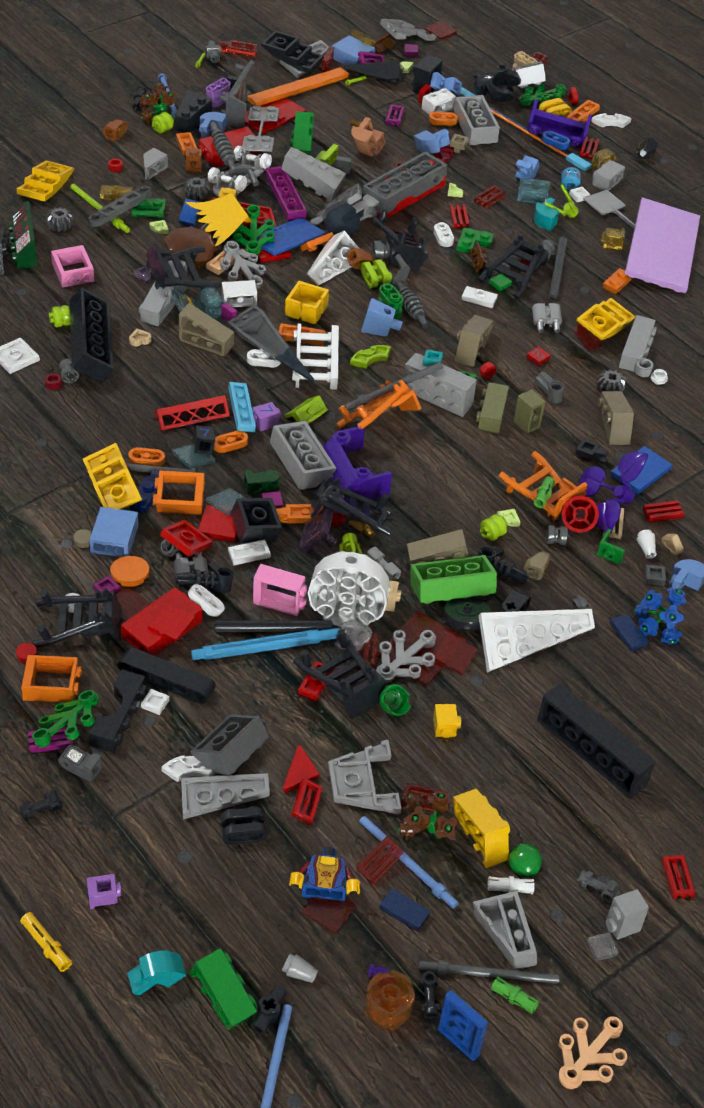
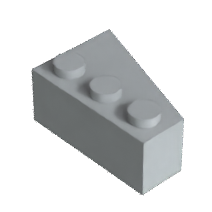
(508, 928)

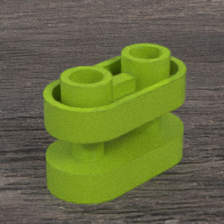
(375, 273)

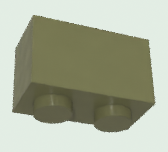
(529, 411)

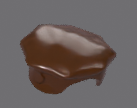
(189, 237)

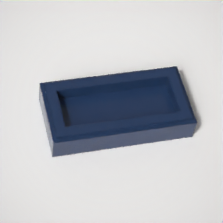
(629, 632)
(404, 909)

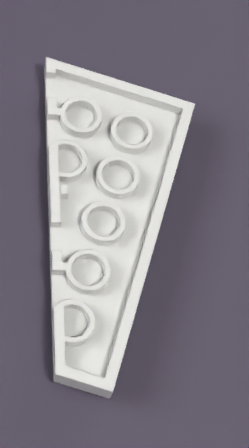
(523, 633)

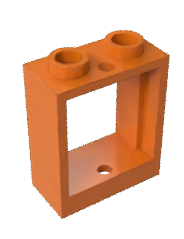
(179, 506)
(50, 664)

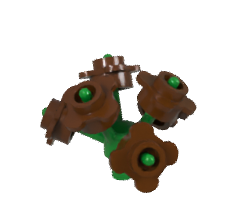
(157, 100)
(420, 820)

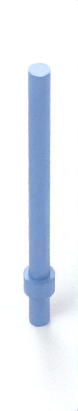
(438, 889)
(276, 1057)

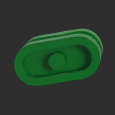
(390, 296)

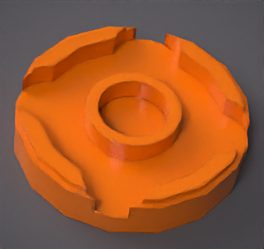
(129, 571)

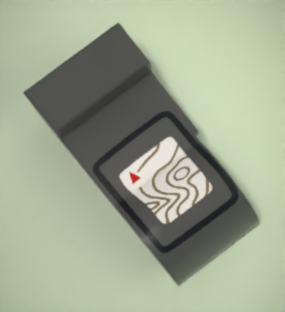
(80, 762)

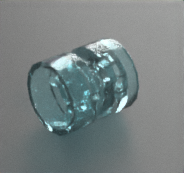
(211, 301)

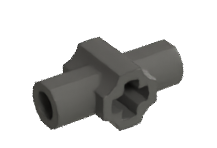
(213, 52)

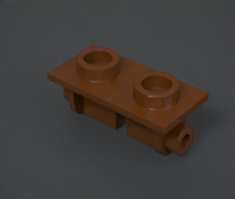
(383, 43)
(478, 257)

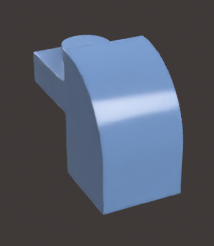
(452, 84)
(207, 118)
(431, 142)
(527, 167)
(687, 573)

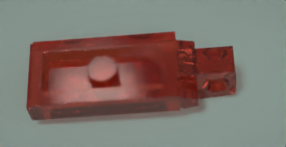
(239, 47)

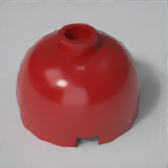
(580, 514)

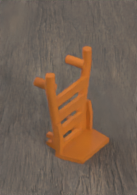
(400, 396)
(566, 491)

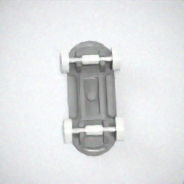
(239, 182)

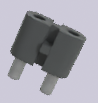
(182, 565)

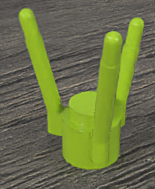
(569, 208)
(350, 543)

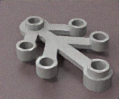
(231, 249)
(405, 658)

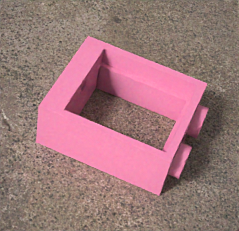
(68, 257)
(278, 600)

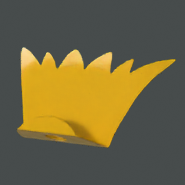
(223, 214)

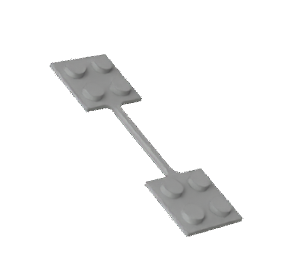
(259, 142)
(605, 203)

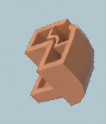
(367, 139)

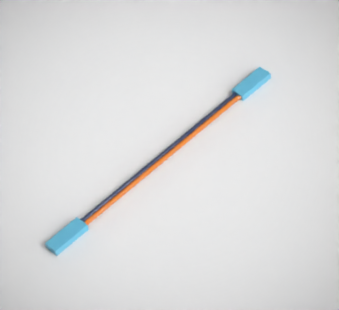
(572, 158)

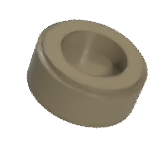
(81, 538)

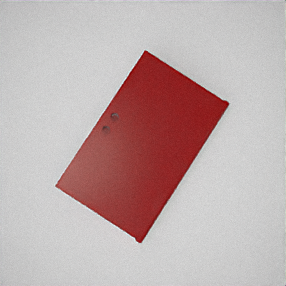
(287, 112)

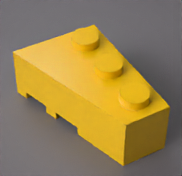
(484, 825)

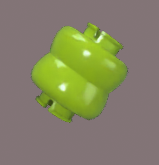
(162, 122)
(60, 316)
(493, 527)

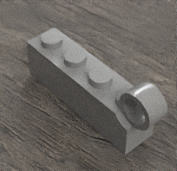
(637, 347)

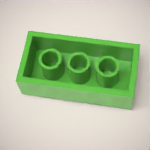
(453, 579)

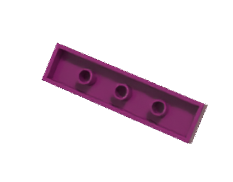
(285, 193)

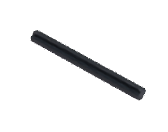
(271, 625)

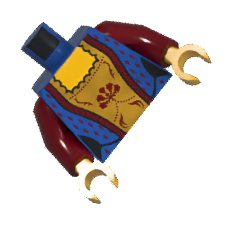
(325, 877)

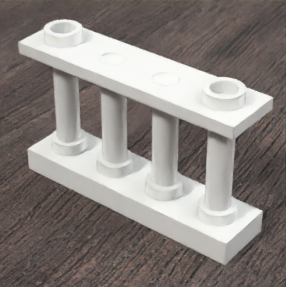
(331, 350)

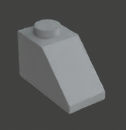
(154, 163)

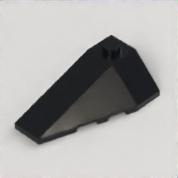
(385, 71)

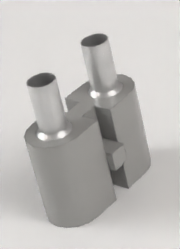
(547, 315)

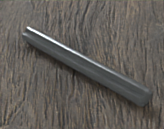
(556, 278)

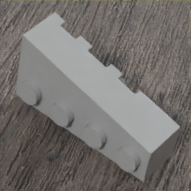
(313, 173)
(160, 301)

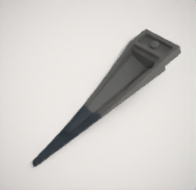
(259, 331)

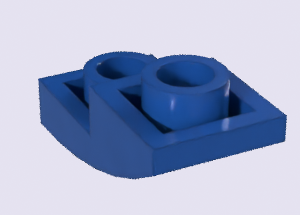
(188, 214)

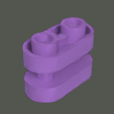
(215, 89)

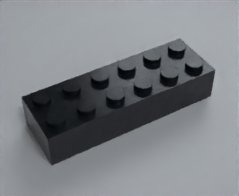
(91, 335)
(595, 740)

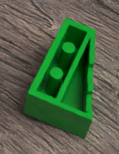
(303, 132)
(224, 988)

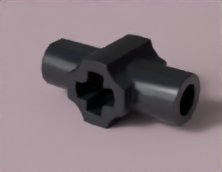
(269, 1009)

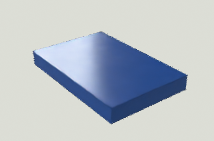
(653, 469)
(462, 1025)

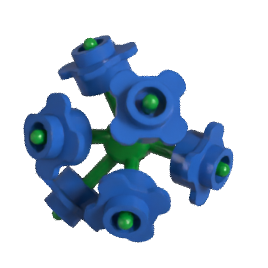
(669, 615)

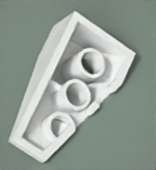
(332, 258)

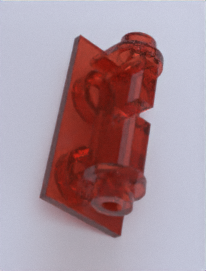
(587, 338)

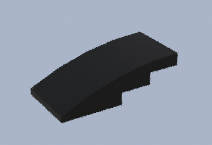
(292, 52)

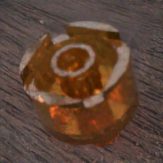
(389, 999)

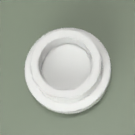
(659, 376)

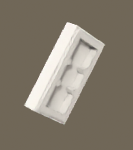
(479, 297)
(249, 552)

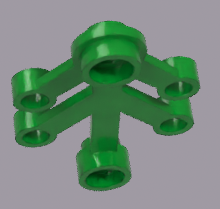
(526, 99)
(253, 245)
(86, 702)

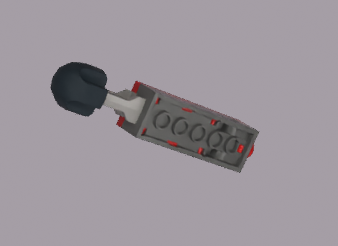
(390, 192)

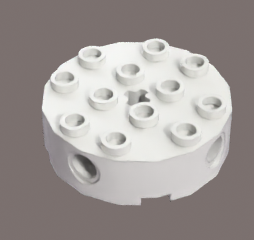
(349, 588)

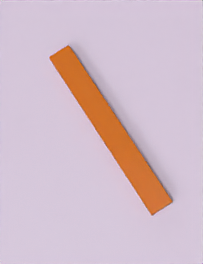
(298, 87)

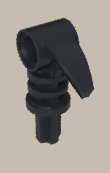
(501, 566)
(218, 577)

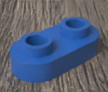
(556, 140)

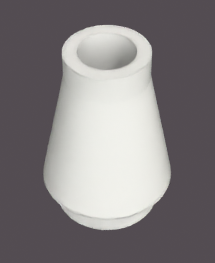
(647, 543)

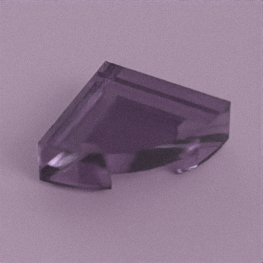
(143, 274)

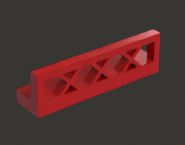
(188, 407)

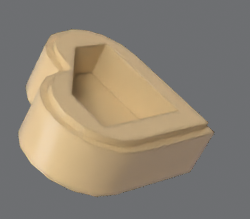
(139, 338)
(673, 543)

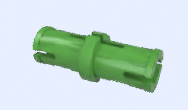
(544, 492)
(515, 995)

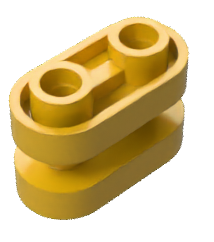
(556, 106)

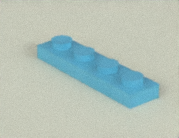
(241, 407)

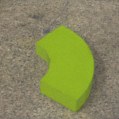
(374, 354)

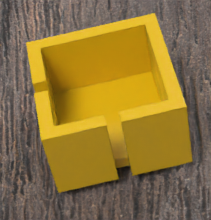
(306, 302)

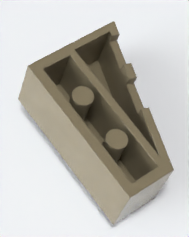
(204, 331)

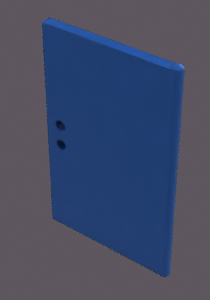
(291, 235)

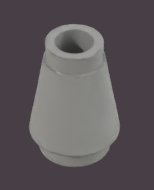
(299, 969)

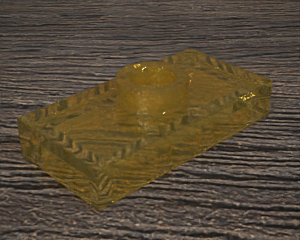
(114, 192)

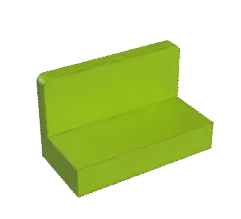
(328, 156)
(308, 410)

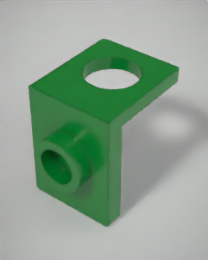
(610, 551)

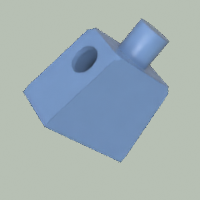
(380, 319)

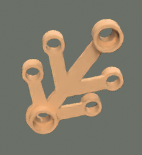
(589, 1054)

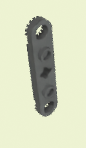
(120, 206)

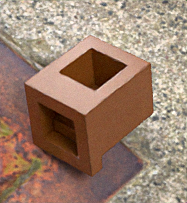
(193, 160)

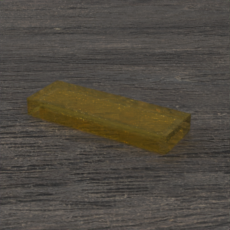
(362, 37)

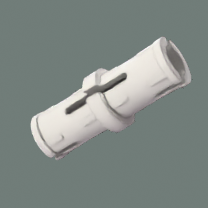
(511, 884)

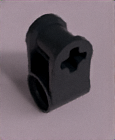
(516, 602)

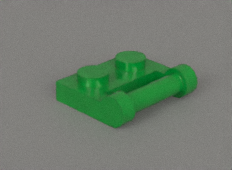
(150, 208)

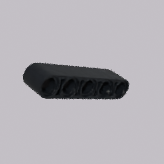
(167, 675)

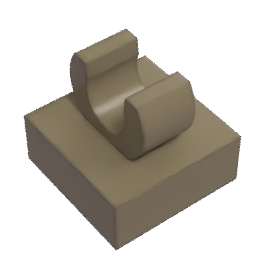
(458, 142)

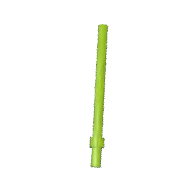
(117, 222)

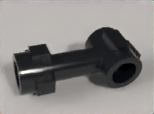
(51, 800)
(427, 984)

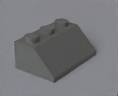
(231, 743)

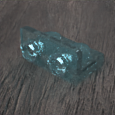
(533, 190)

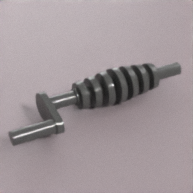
(225, 152)
(411, 301)

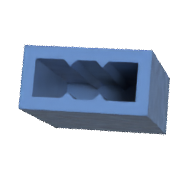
(347, 50)
(114, 532)

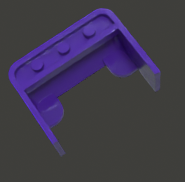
(543, 121)
(359, 479)

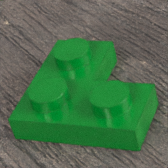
(470, 237)

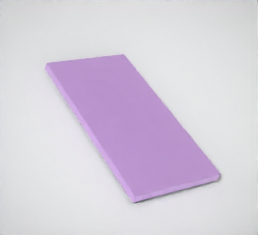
(663, 245)

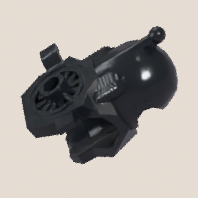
(493, 82)

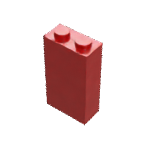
(236, 139)
(136, 630)

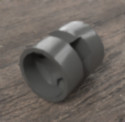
(381, 250)

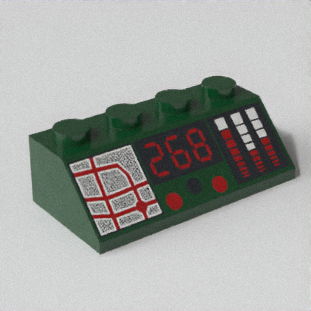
(23, 237)

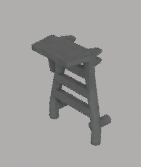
(237, 98)

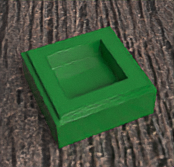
(500, 282)

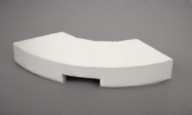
(611, 120)
(186, 767)

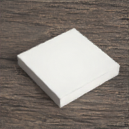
(17, 355)

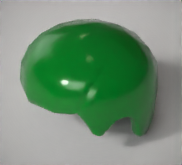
(394, 700)
(525, 860)

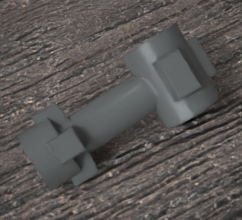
(608, 890)

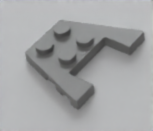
(400, 29)
(349, 197)
(353, 780)

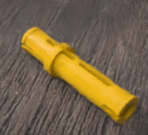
(47, 942)

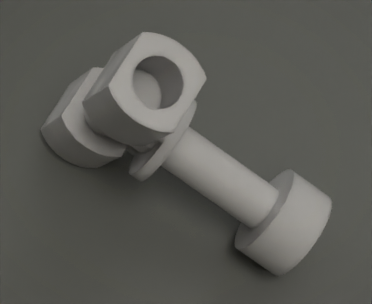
(390, 568)

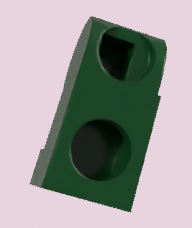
(261, 482)

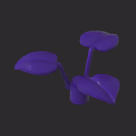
(609, 512)

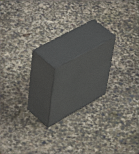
(343, 164)
(655, 575)

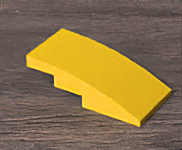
(45, 180)
(606, 319)
(112, 478)

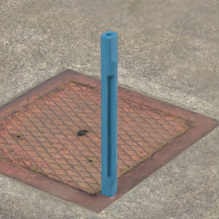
(263, 644)

